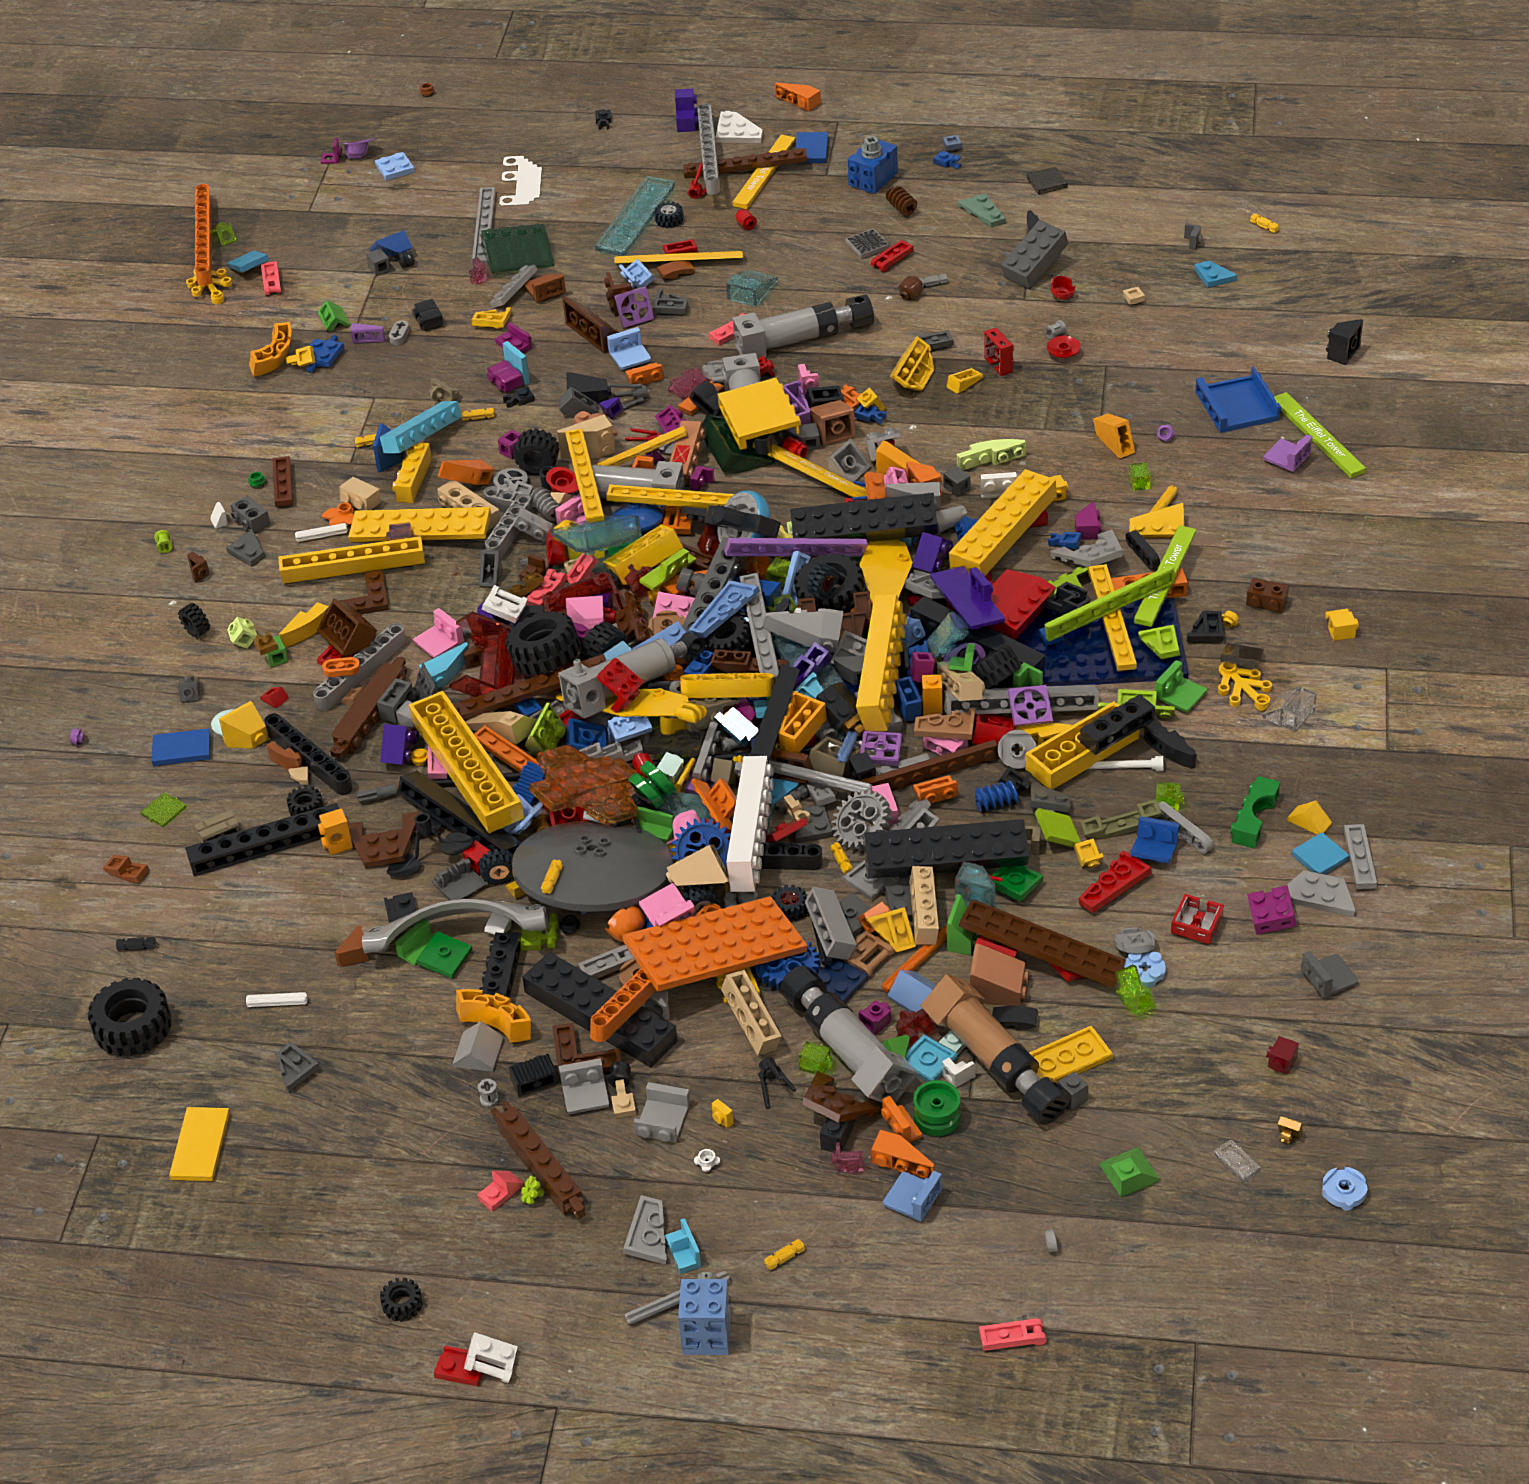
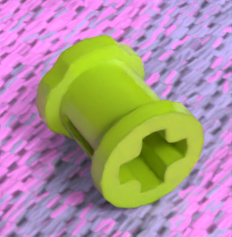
(163, 541)

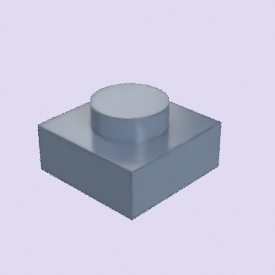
(952, 143)

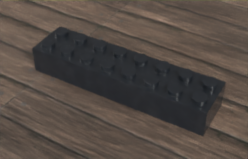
(868, 519)
(945, 848)
(580, 996)

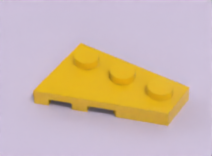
(1159, 523)

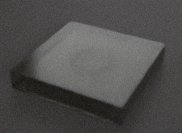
(1047, 180)
(1242, 655)

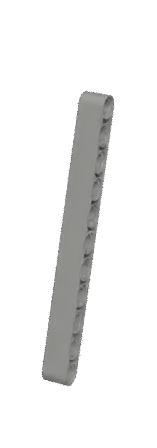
(708, 149)

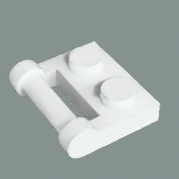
(503, 608)
(492, 1352)

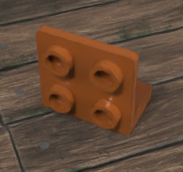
(546, 286)

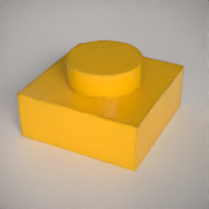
(722, 1114)

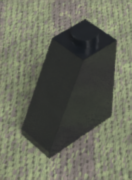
(592, 387)

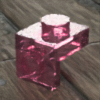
(478, 273)
(847, 1161)

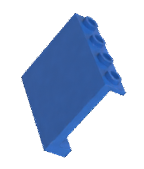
(1238, 402)

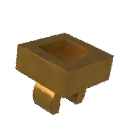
(265, 644)
(853, 725)
(1289, 1129)

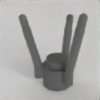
(638, 393)

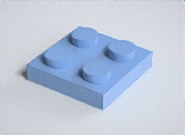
(394, 166)

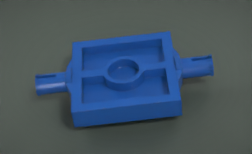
(325, 352)

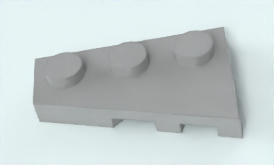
(646, 1232)

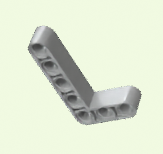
(510, 504)

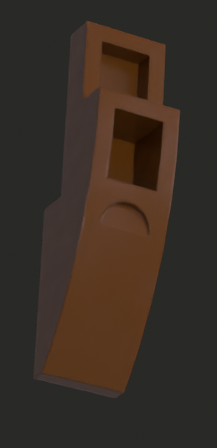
(738, 661)

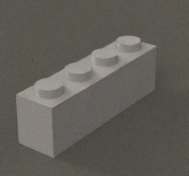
(830, 923)

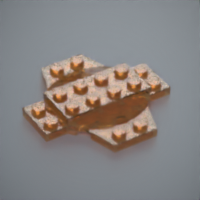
(585, 782)

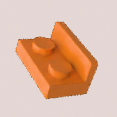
(645, 374)

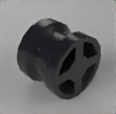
(405, 258)
(619, 1071)

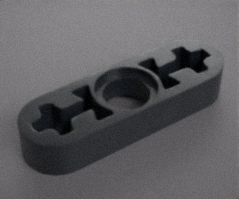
(1142, 549)

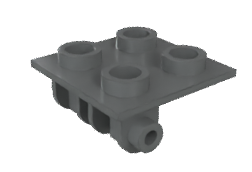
(424, 685)
(458, 881)

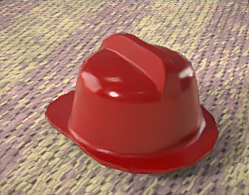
(562, 480)
(555, 551)

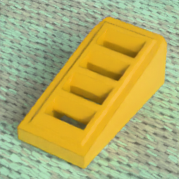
(962, 380)

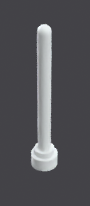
(1155, 764)

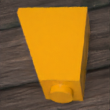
(1115, 434)
(890, 456)
(932, 694)

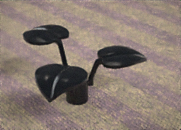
(426, 825)

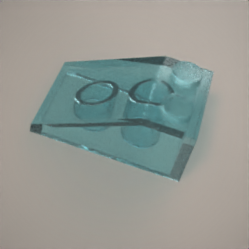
(749, 286)

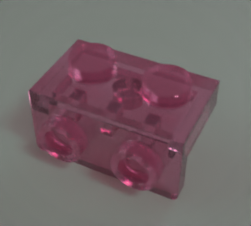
(687, 382)

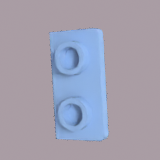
(637, 274)

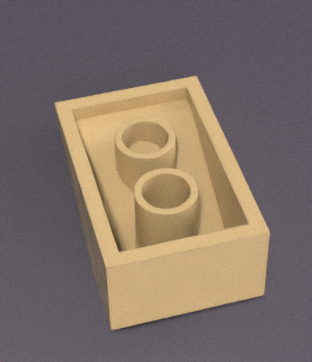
(597, 435)

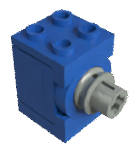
(872, 165)

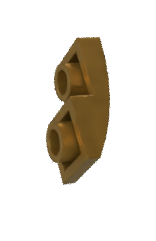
(530, 583)

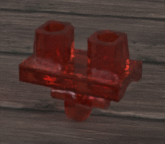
(634, 577)
(912, 1022)

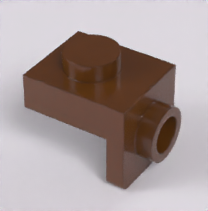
(198, 566)

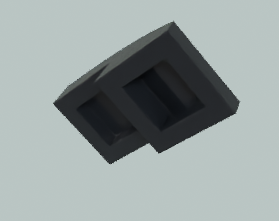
(1019, 1016)

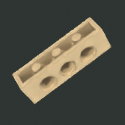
(457, 496)
(961, 684)
(924, 905)
(751, 1012)

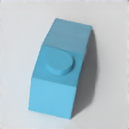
(446, 665)

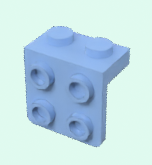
(627, 349)

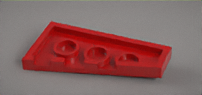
(1115, 881)

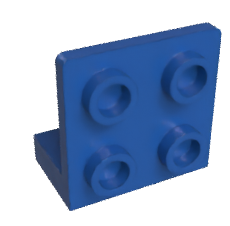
(1155, 840)

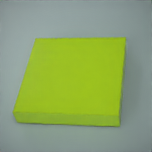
(1057, 827)

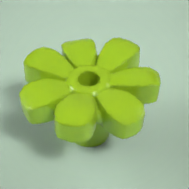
(531, 1190)

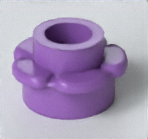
(1170, 433)
(76, 736)

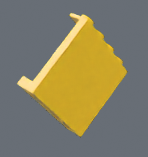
(757, 410)

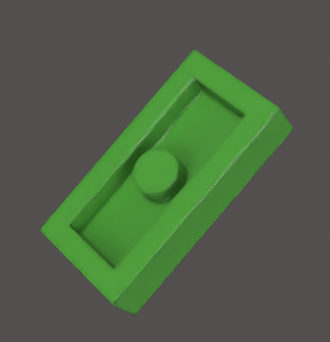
(332, 315)
(961, 663)
(1027, 676)
(656, 823)
(414, 941)

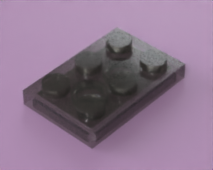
(680, 743)

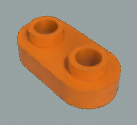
(341, 667)

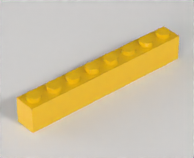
(351, 559)

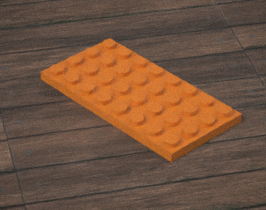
(714, 943)

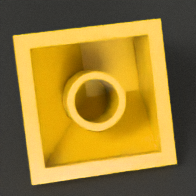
(243, 727)

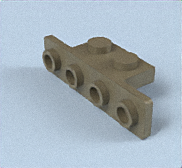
(713, 707)

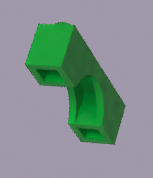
(1248, 828)

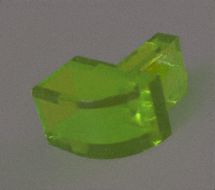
(1132, 993)

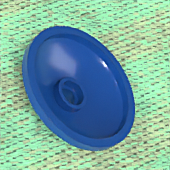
(648, 514)

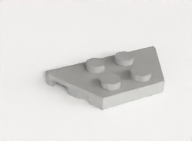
(922, 584)
(1321, 893)

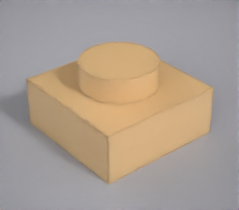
(1133, 295)

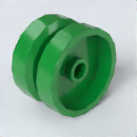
(654, 783)
(937, 1108)

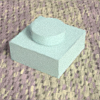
(952, 1042)

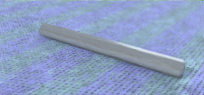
(819, 777)

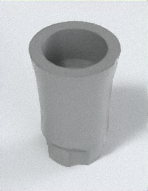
(949, 517)

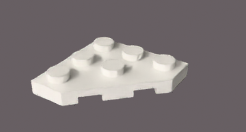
(737, 129)

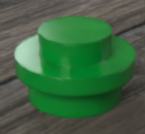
(256, 479)

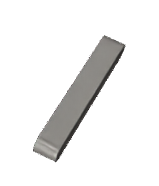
(370, 658)

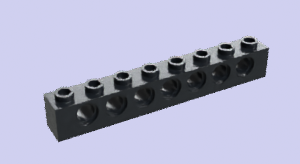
(256, 841)

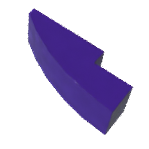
(812, 661)

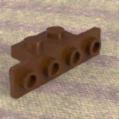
(632, 619)

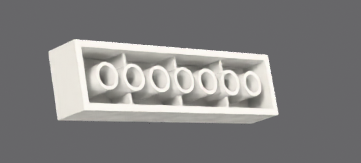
(749, 824)

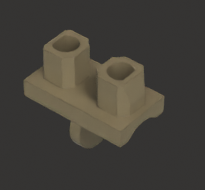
(442, 391)

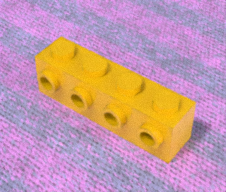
(412, 472)

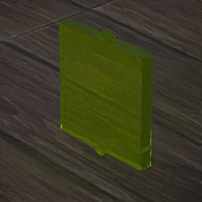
(163, 809)

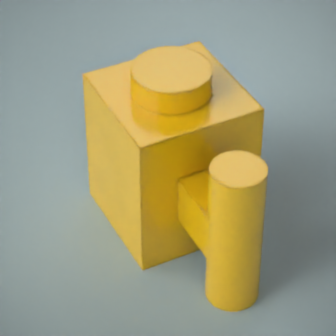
(1341, 624)

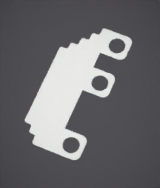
(527, 178)

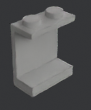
(663, 1112)

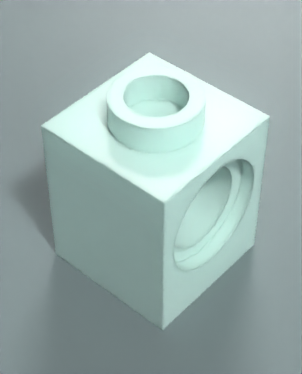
(671, 766)

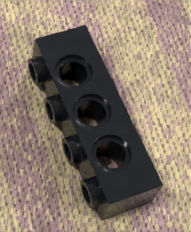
(1117, 724)

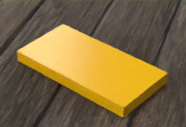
(1072, 1053)
(199, 1144)

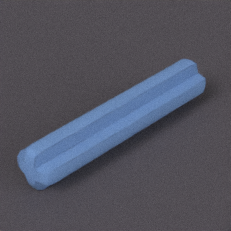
(847, 746)

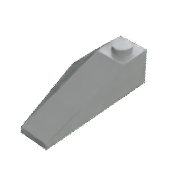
(807, 627)

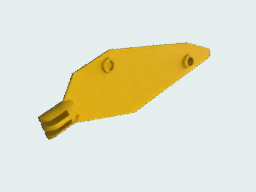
(885, 567)
(657, 703)

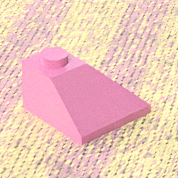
(586, 610)

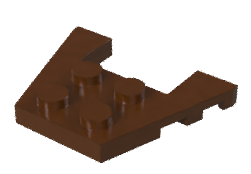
(852, 621)
(383, 847)
(835, 1105)

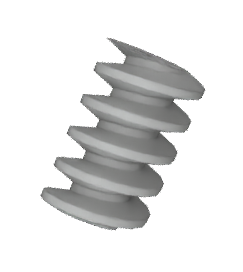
(544, 503)

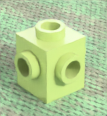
(242, 632)

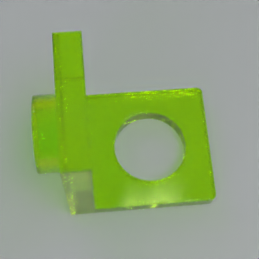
(220, 228)

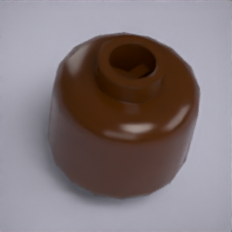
(910, 288)

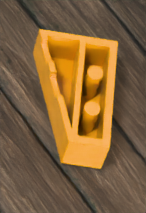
(801, 722)

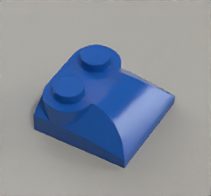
(583, 734)

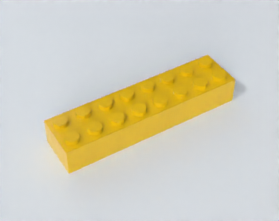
(1004, 522)
(881, 663)

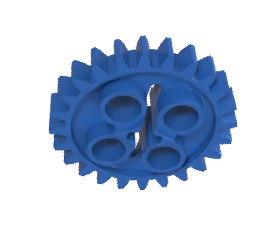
(708, 832)
(776, 970)

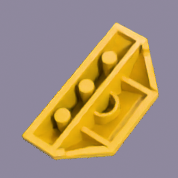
(914, 366)

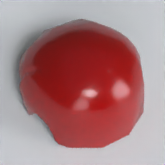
(1062, 287)

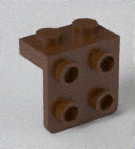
(615, 290)

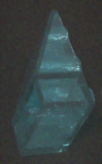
(947, 635)

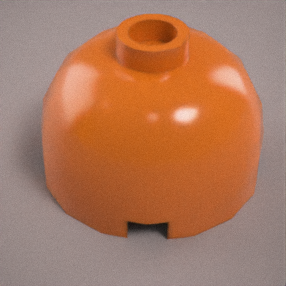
(626, 922)

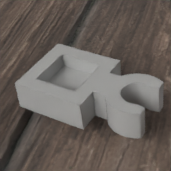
(518, 486)

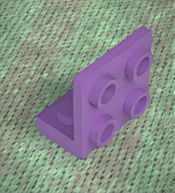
(1289, 454)

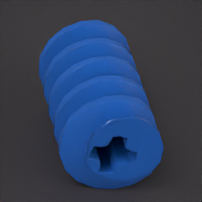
(995, 795)

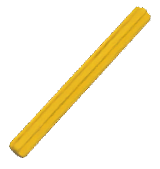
(645, 447)

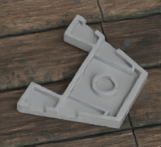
(1104, 550)

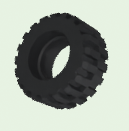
(850, 579)
(542, 643)
(135, 1035)

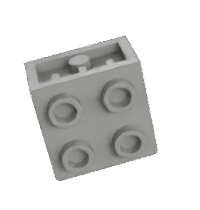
(875, 437)
(583, 1086)

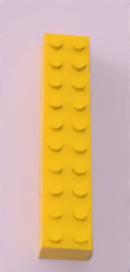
(466, 762)

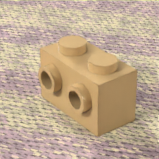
(359, 494)

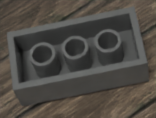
(1034, 254)

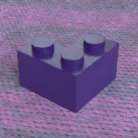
(685, 110)
(931, 551)
(397, 742)

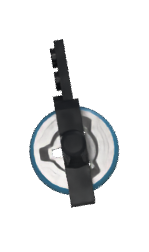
(742, 515)

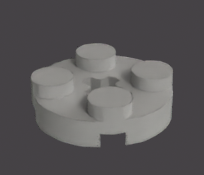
(1008, 741)

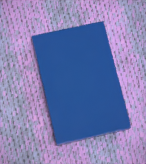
(815, 145)
(181, 747)

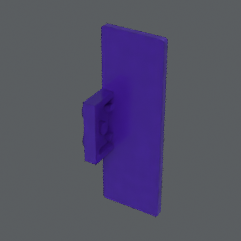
(969, 595)

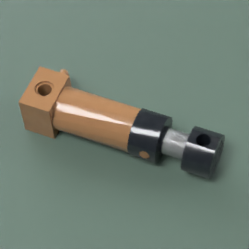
(959, 1007)

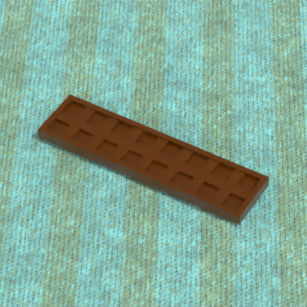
(1042, 943)

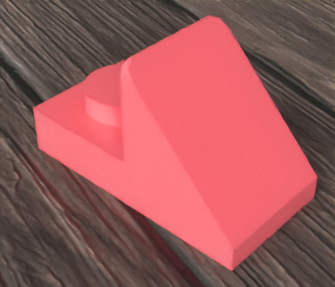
(582, 568)
(503, 1187)

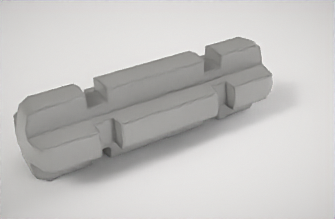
(934, 280)

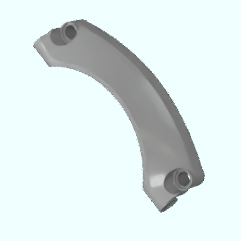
(526, 916)

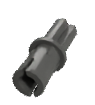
(377, 793)

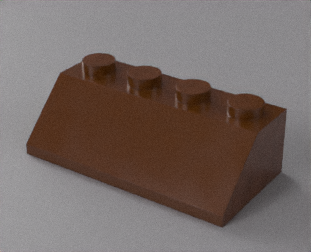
(587, 324)
(346, 628)

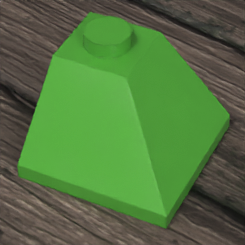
(958, 938)
(1129, 1172)

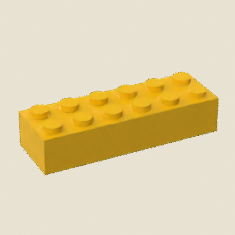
(1065, 756)

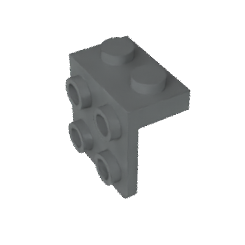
(1328, 974)

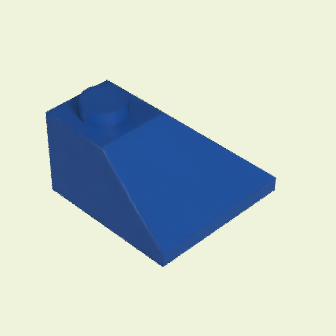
(393, 244)
(382, 459)

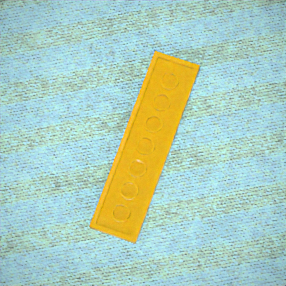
(427, 523)

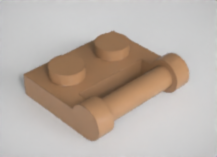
(866, 946)

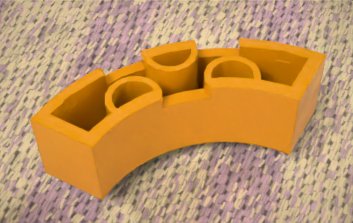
(273, 355)
(494, 1011)

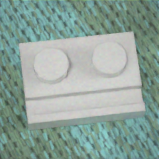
(996, 484)

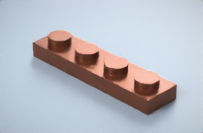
(282, 481)

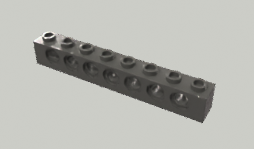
(713, 579)

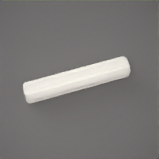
(321, 532)
(278, 999)

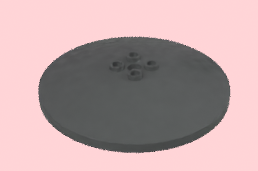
(601, 865)

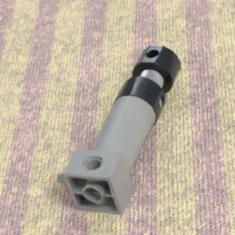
(817, 321)
(876, 1069)

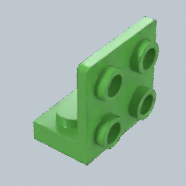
(1177, 690)

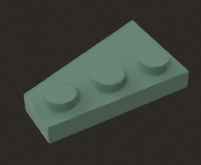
(983, 209)

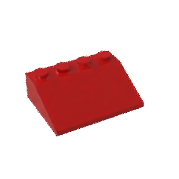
(1020, 600)

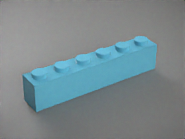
(420, 427)

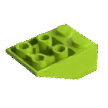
(546, 731)

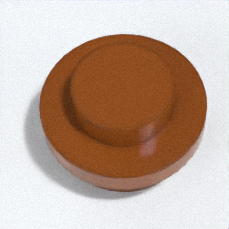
(427, 89)

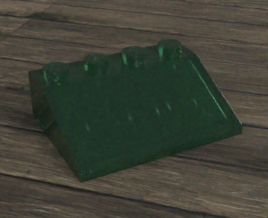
(515, 247)
(726, 450)

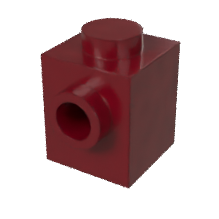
(1282, 1055)

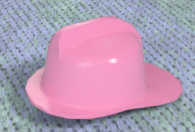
(680, 821)

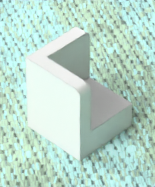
(957, 1073)

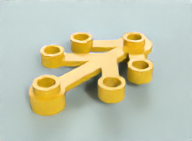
(216, 295)
(1230, 670)

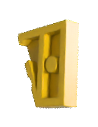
(491, 318)
(894, 929)

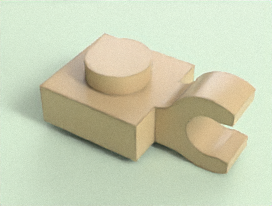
(794, 809)
(622, 1103)

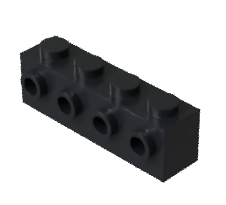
(501, 964)

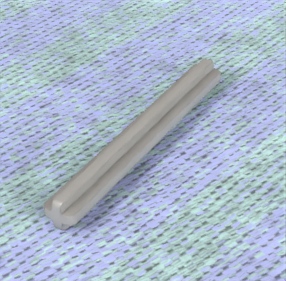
(660, 1304)

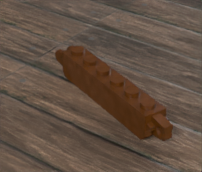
(364, 711)
(539, 1160)

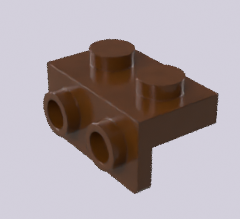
(791, 758)

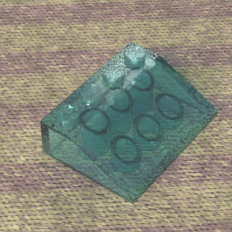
(599, 535)

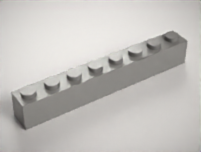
(997, 700)

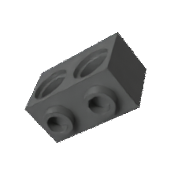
(250, 514)
(393, 698)

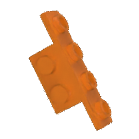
(718, 800)

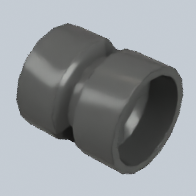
(685, 580)

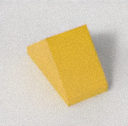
(1310, 817)

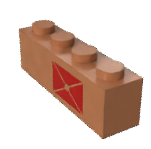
(688, 447)

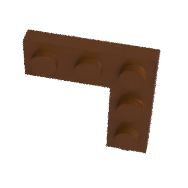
(376, 598)
(567, 1052)

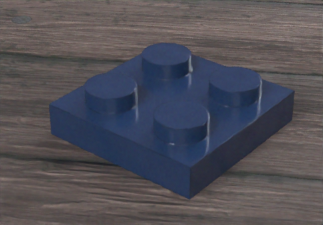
(842, 979)

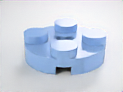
(1150, 960)
(1344, 1198)

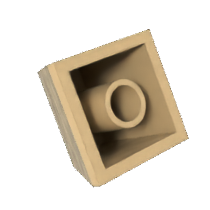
(699, 868)

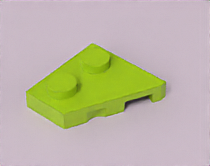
(1161, 641)

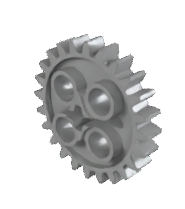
(867, 806)

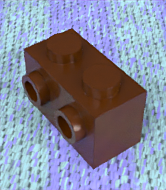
(1267, 595)

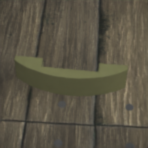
(1120, 824)

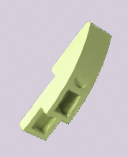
(991, 451)

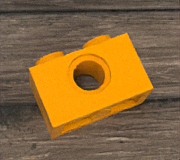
(335, 832)

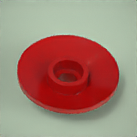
(1063, 346)

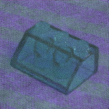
(975, 884)

